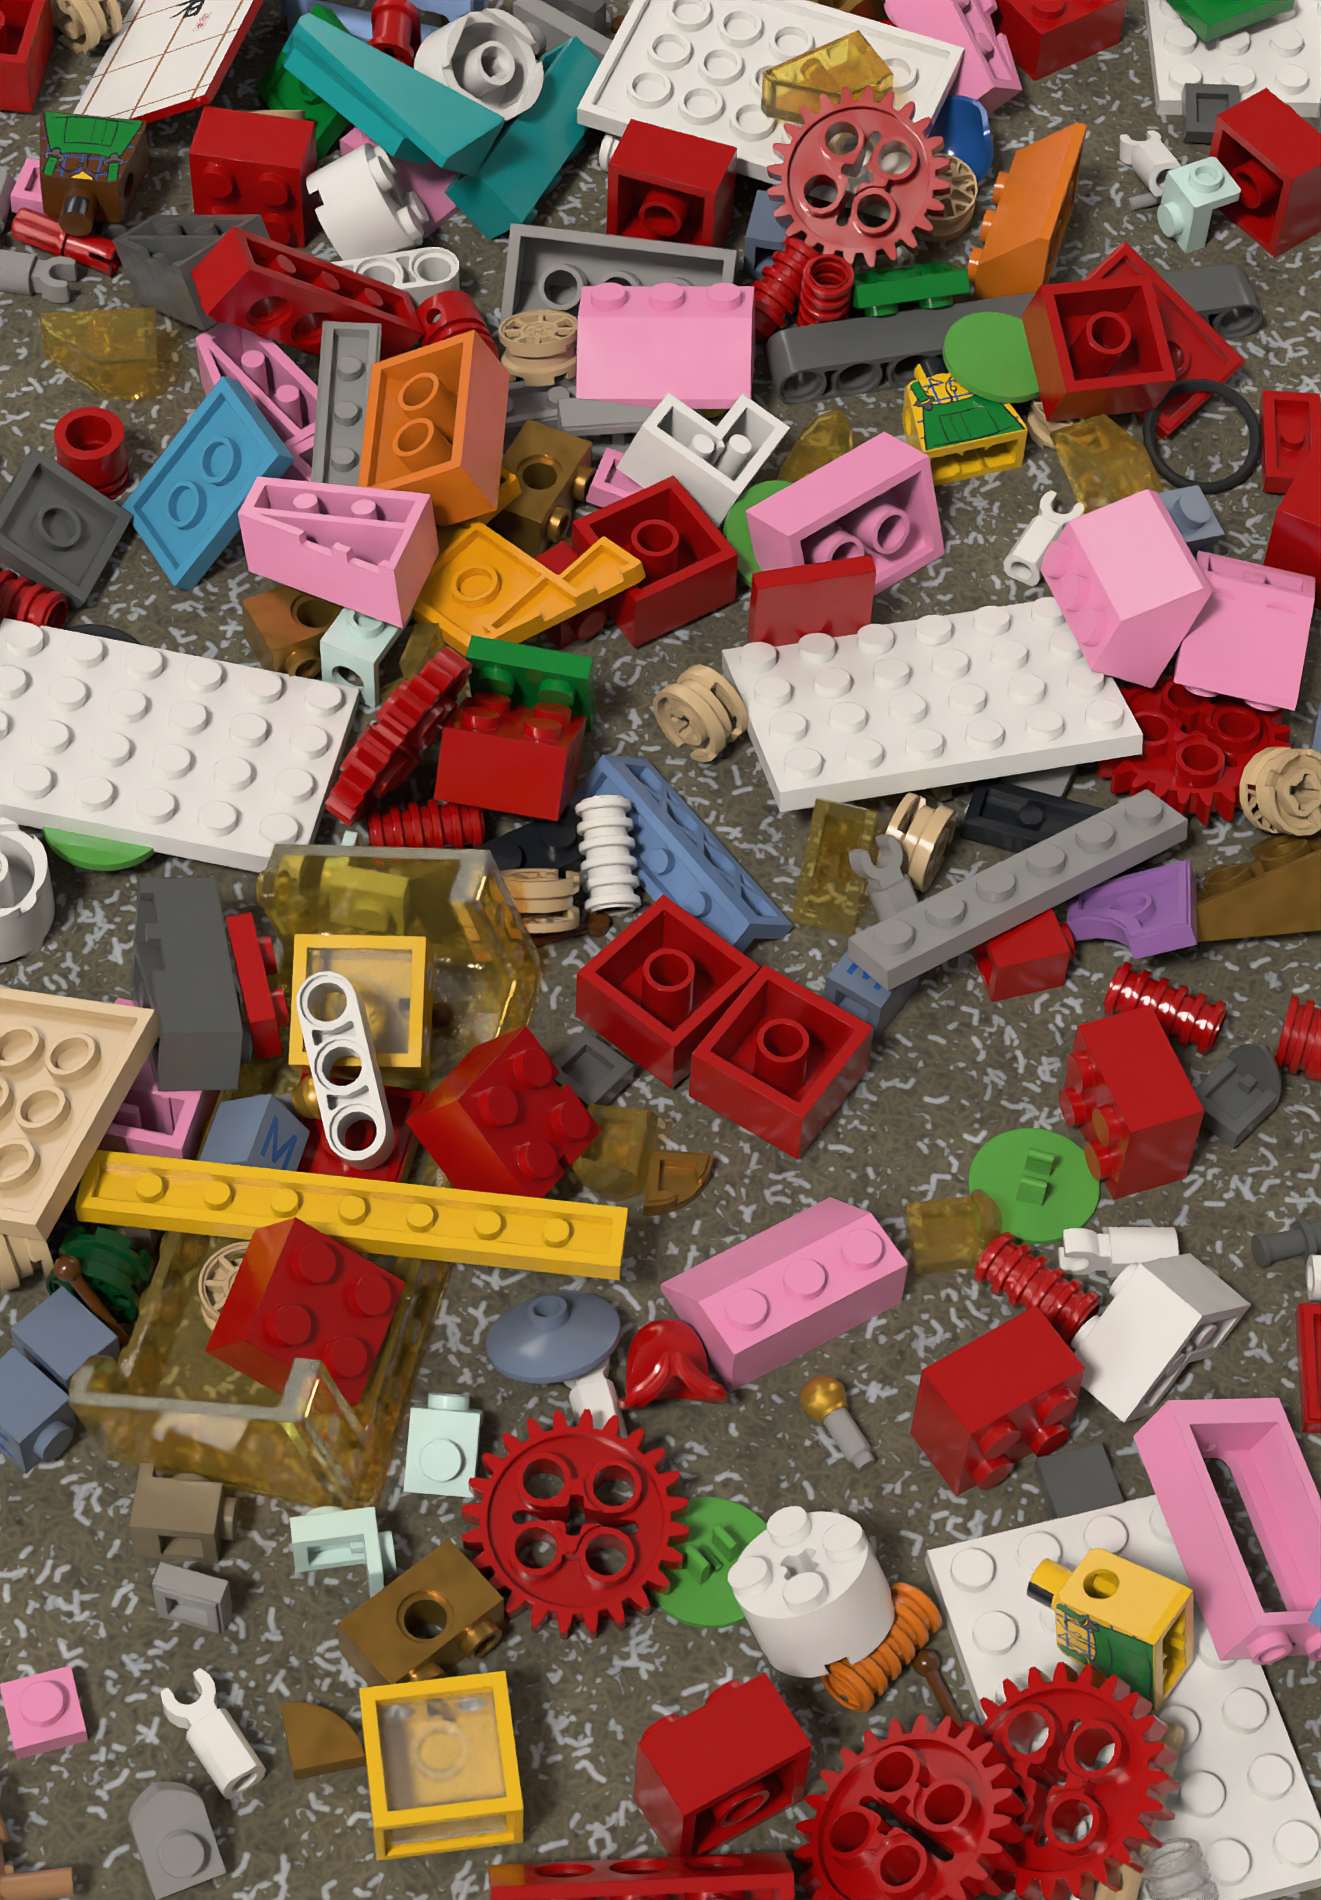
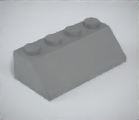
(553, 264)

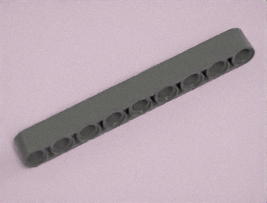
(885, 349)

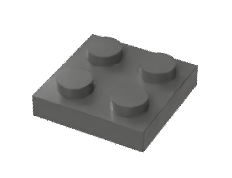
(58, 528)

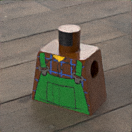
(90, 168)

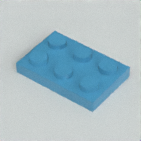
(199, 483)

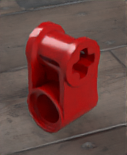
(396, 29)

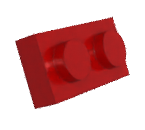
(1288, 431)
(263, 1007)

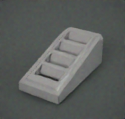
(601, 423)

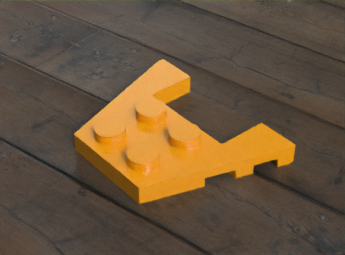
(503, 594)

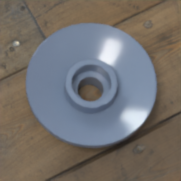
(553, 1337)

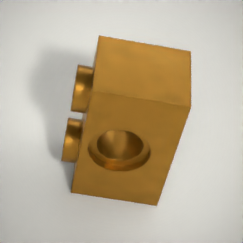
(552, 476)
(287, 629)
(436, 1591)

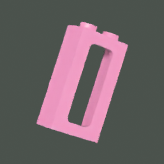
(1280, 1502)

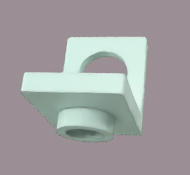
(360, 645)

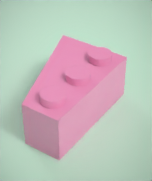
(987, 62)
(266, 373)
(342, 543)

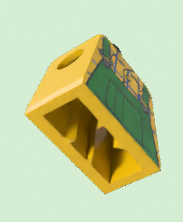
(959, 429)
(1120, 1620)

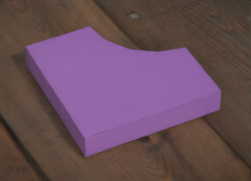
(1142, 910)

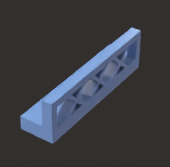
(681, 864)

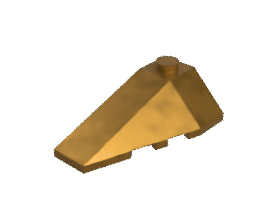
(1267, 895)

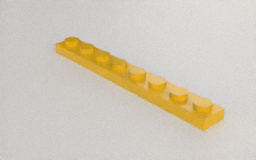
(356, 1213)

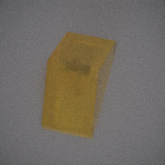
(827, 886)

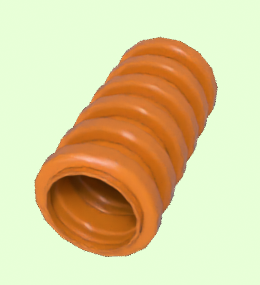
(913, 1622)

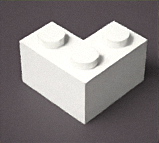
(706, 459)
(1155, 1326)

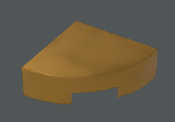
(673, 1179)
(319, 1741)

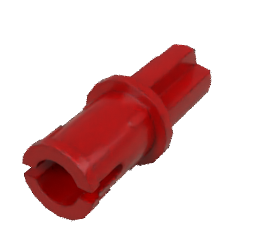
(45, 233)

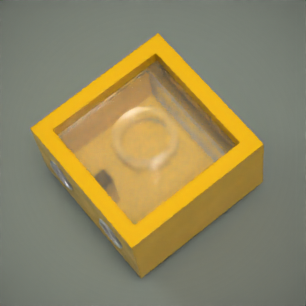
(397, 992)
(441, 1765)

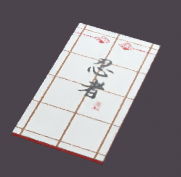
(167, 58)

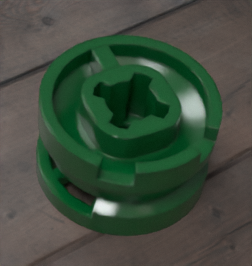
(108, 1268)

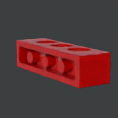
(291, 293)
(657, 1878)

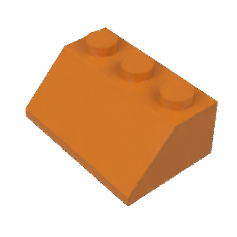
(1030, 216)
(438, 426)

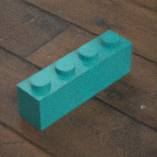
(530, 147)

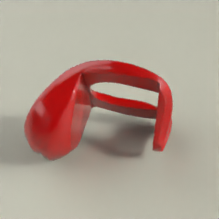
(668, 1363)

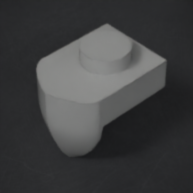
(174, 1838)

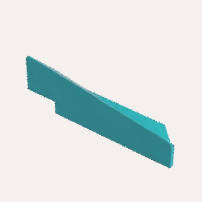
(389, 100)

